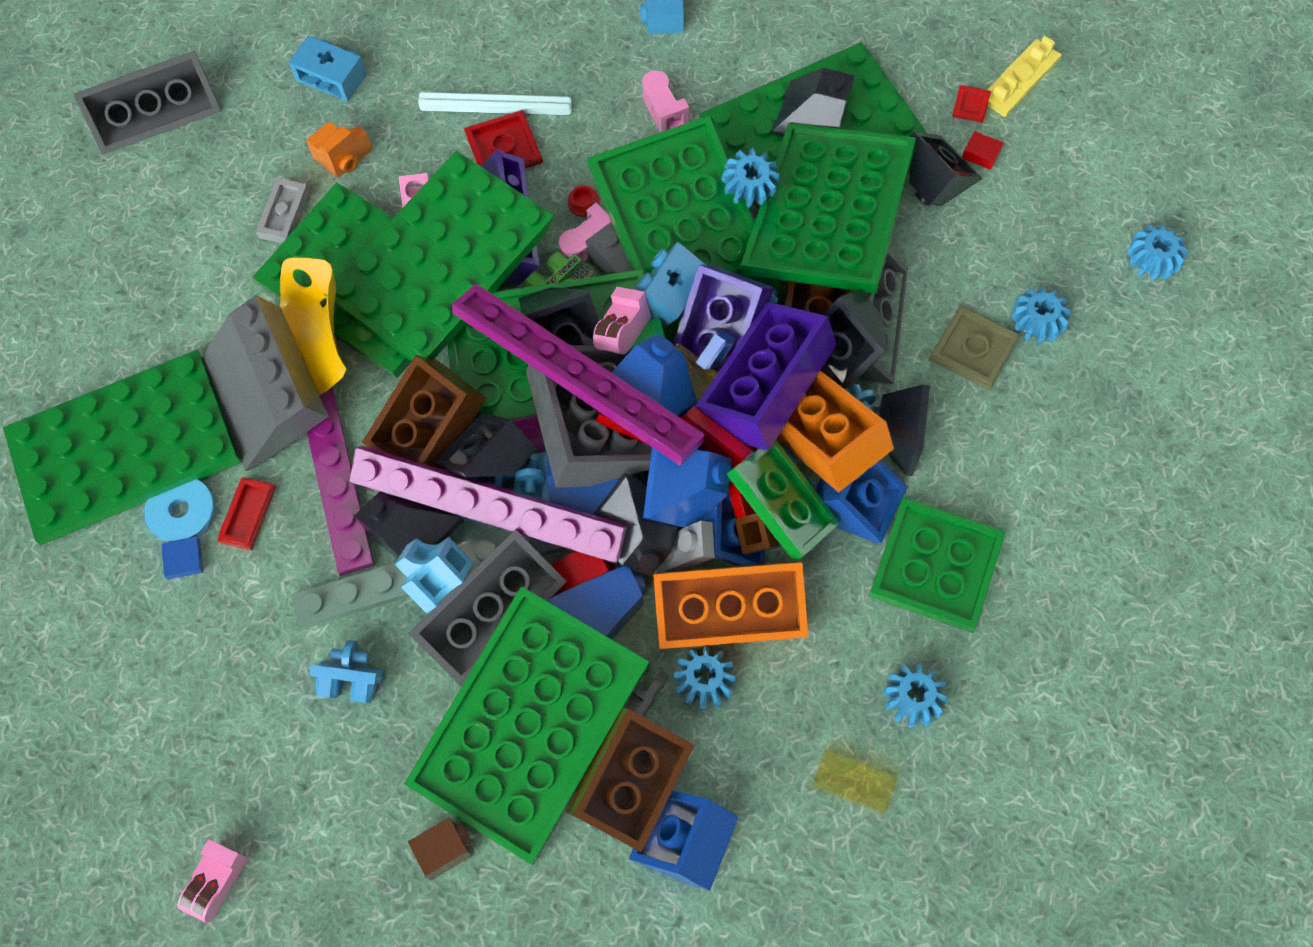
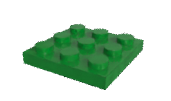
(937, 564)

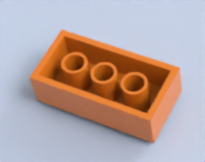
(835, 433)
(730, 604)

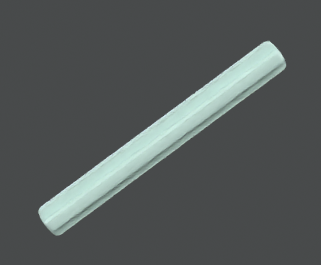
(495, 103)

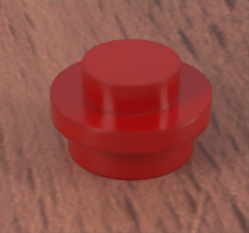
(581, 199)

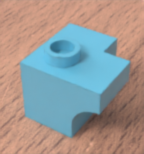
(432, 571)

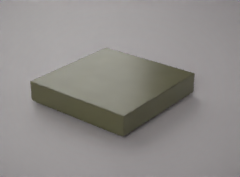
(974, 347)

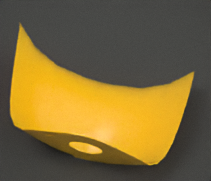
(310, 322)

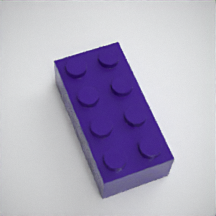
(768, 373)

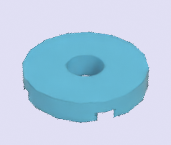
(192, 524)

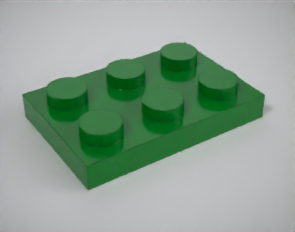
(784, 500)

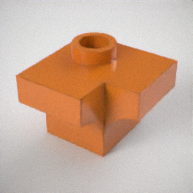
(339, 147)

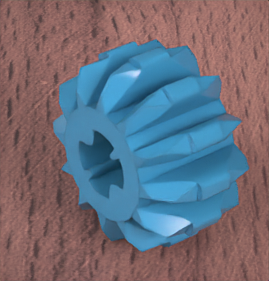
(763, 176)
(1157, 252)
(1050, 324)
(715, 686)
(929, 703)

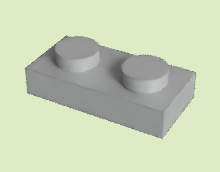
(282, 210)
(691, 547)

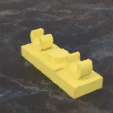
(1022, 75)

